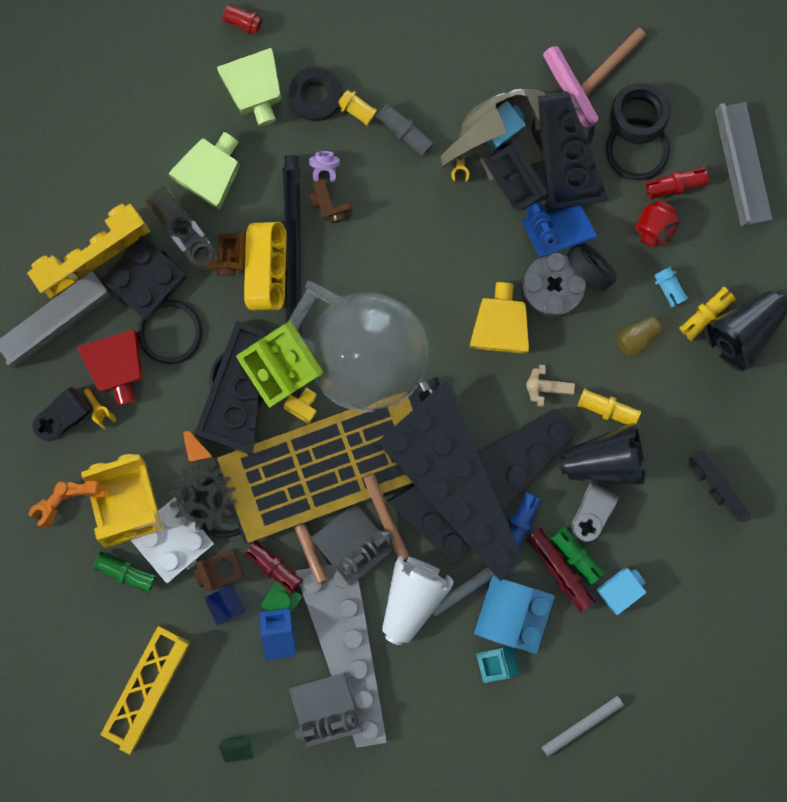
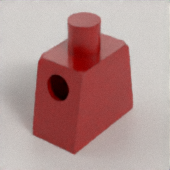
(115, 364)

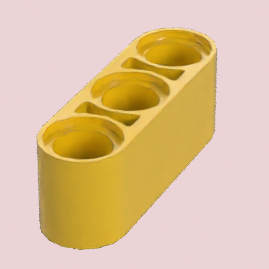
(265, 266)

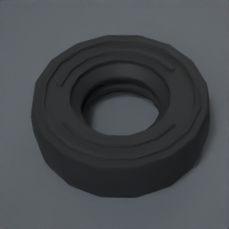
(305, 78)
(592, 266)

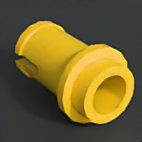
(357, 107)

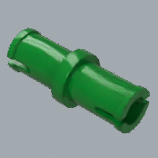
(577, 555)
(124, 572)

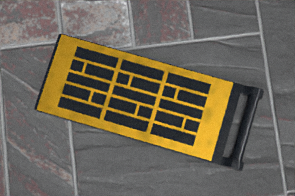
(315, 468)

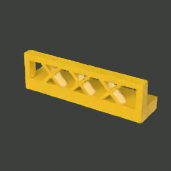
(155, 694)

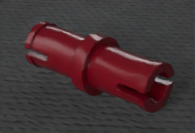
(273, 567)

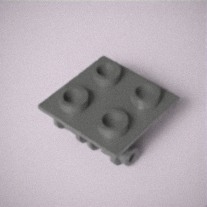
(353, 543)
(325, 710)

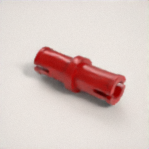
(676, 182)

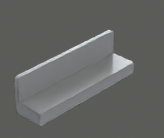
(743, 164)
(53, 319)

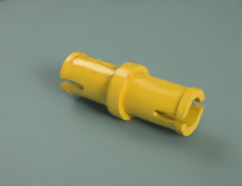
(706, 313)
(608, 408)

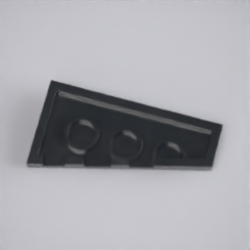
(567, 159)
(233, 399)

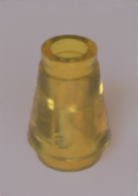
(637, 336)

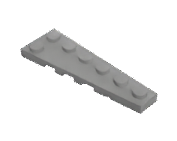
(344, 638)

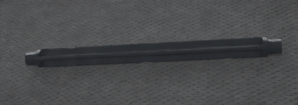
(291, 184)

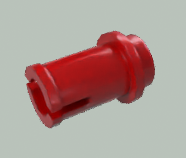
(242, 19)

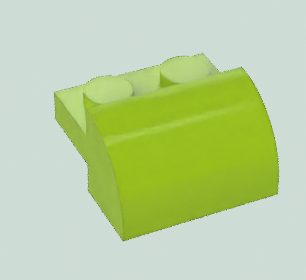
(279, 364)

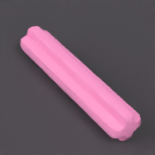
(568, 82)

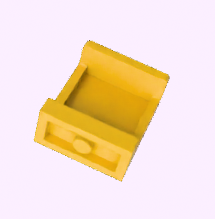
(129, 503)

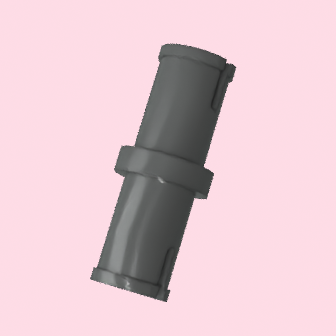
(404, 129)

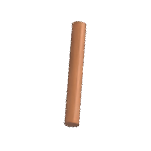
(613, 61)
(385, 515)
(311, 553)

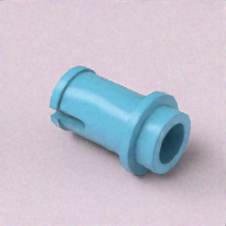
(670, 286)

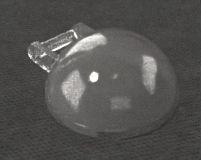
(366, 348)

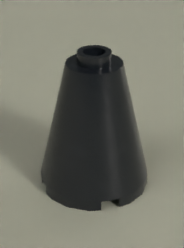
(747, 329)
(607, 458)

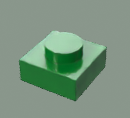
(279, 599)

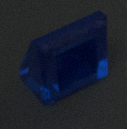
(224, 604)

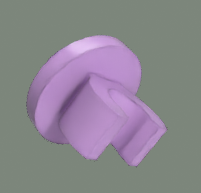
(324, 161)

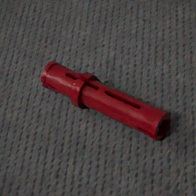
(560, 569)

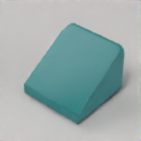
(497, 664)

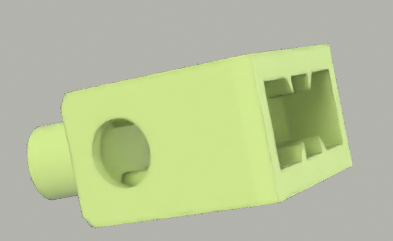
(253, 84)
(208, 169)

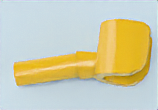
(460, 165)
(99, 412)

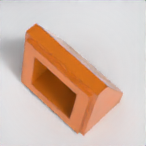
(195, 449)

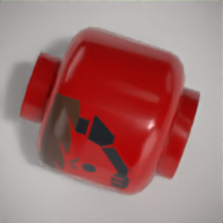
(657, 224)

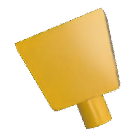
(501, 323)

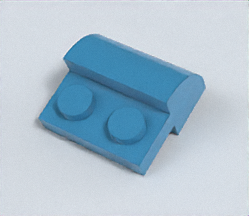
(514, 615)

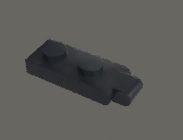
(720, 489)

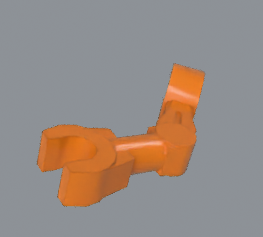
(63, 491)

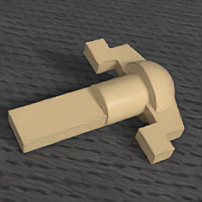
(536, 385)

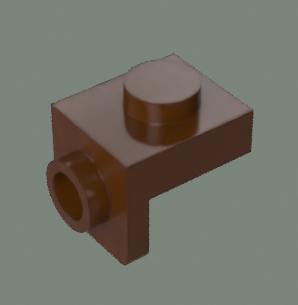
(321, 199)
(230, 254)

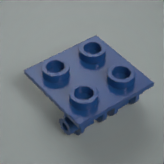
(556, 228)

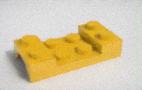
(54, 276)

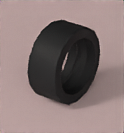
(644, 92)

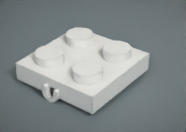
(174, 546)

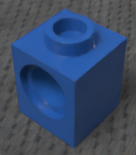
(277, 634)

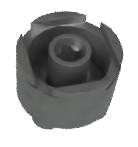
(553, 303)

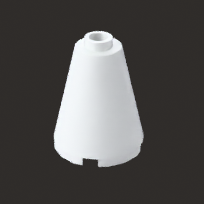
(412, 598)

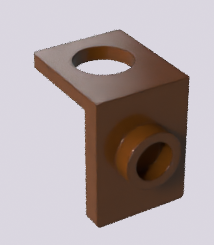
(207, 575)

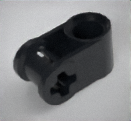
(65, 411)

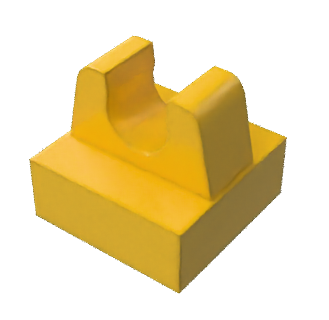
(302, 407)

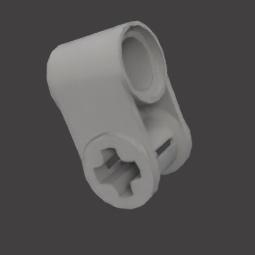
(594, 507)

